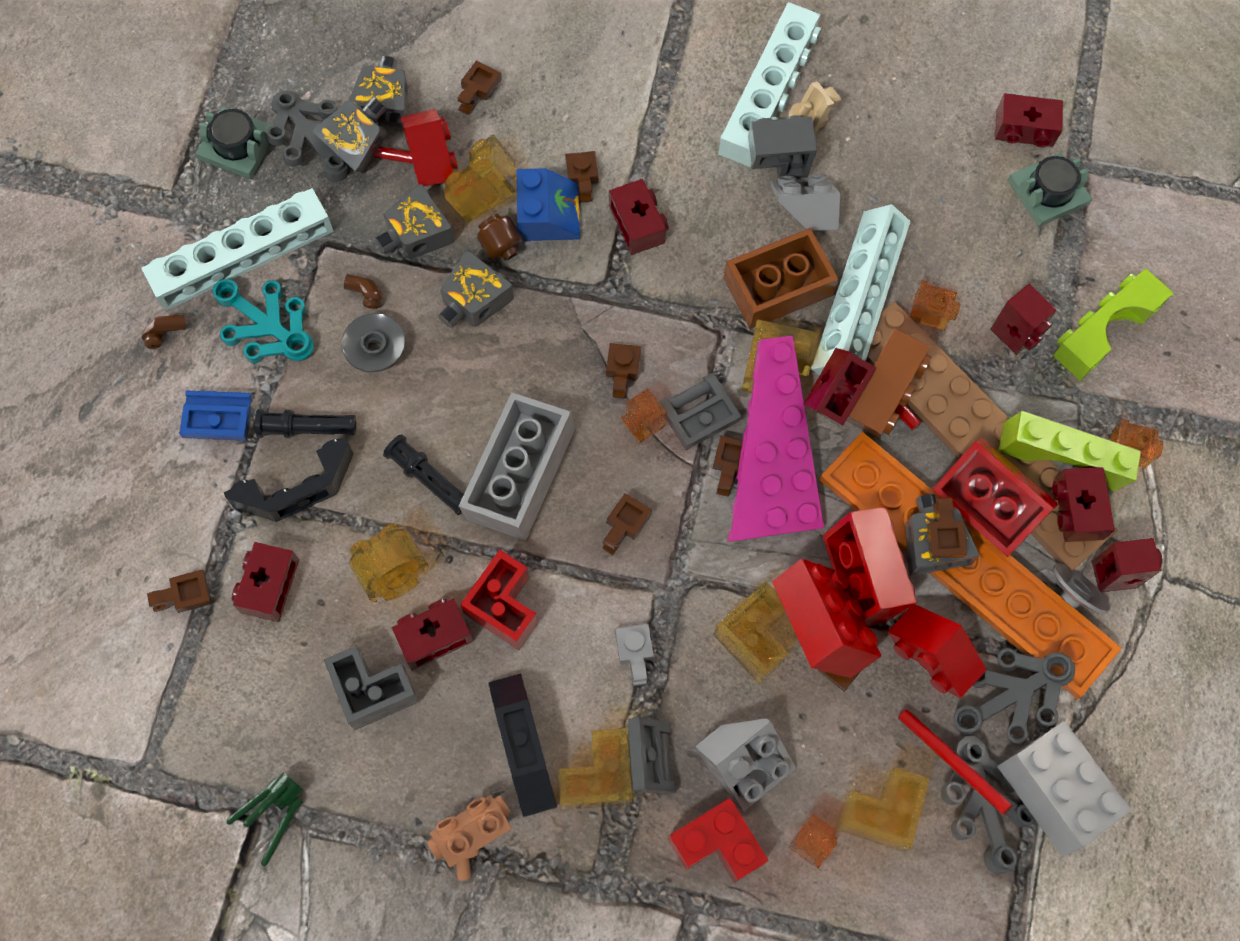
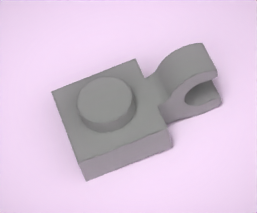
(634, 648)

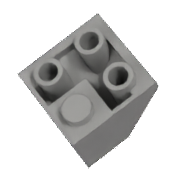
(810, 200)
(746, 759)

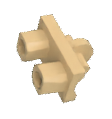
(816, 104)

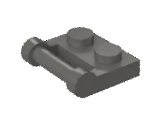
(704, 419)
(650, 756)

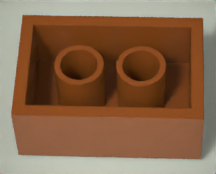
(780, 278)
(890, 384)

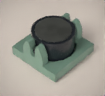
(237, 140)
(1049, 186)

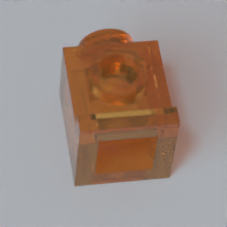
(934, 306)
(644, 415)
(1132, 435)
(814, 840)

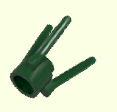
(280, 793)

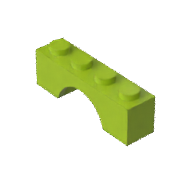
(1088, 346)
(1038, 438)

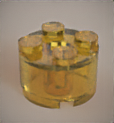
(387, 563)

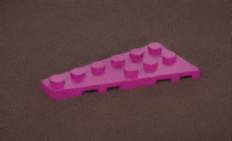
(776, 461)

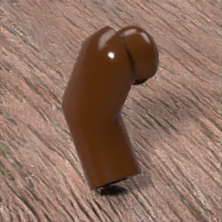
(367, 288)
(159, 326)

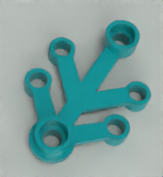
(265, 324)

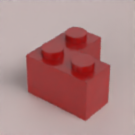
(426, 141)
(493, 601)
(939, 648)
(721, 832)

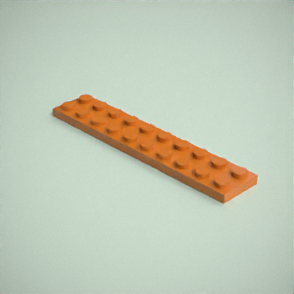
(994, 585)

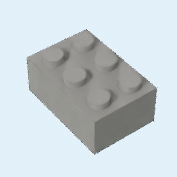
(1064, 789)

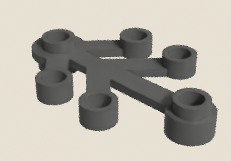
(303, 130)
(1019, 691)
(976, 802)

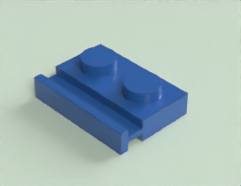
(216, 415)

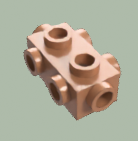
(463, 835)

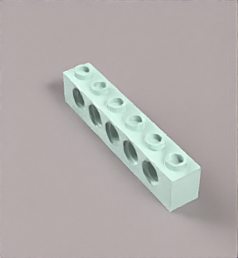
(787, 44)
(231, 262)
(863, 284)

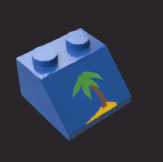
(546, 205)

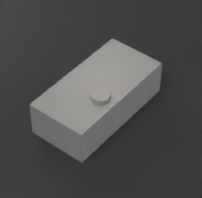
(518, 466)

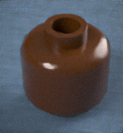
(499, 237)

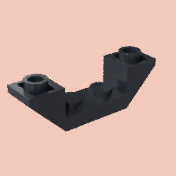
(249, 497)
(522, 745)

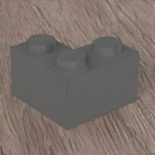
(783, 144)
(367, 696)

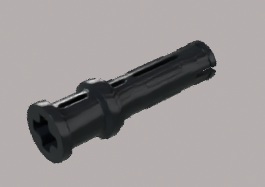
(291, 424)
(413, 467)

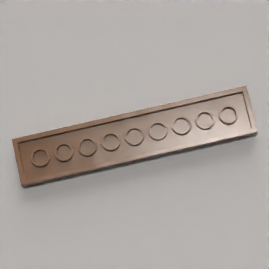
(964, 413)

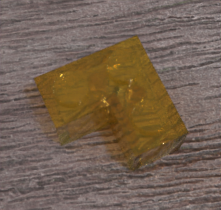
(484, 182)
(804, 342)
(747, 635)
(606, 781)
(892, 818)

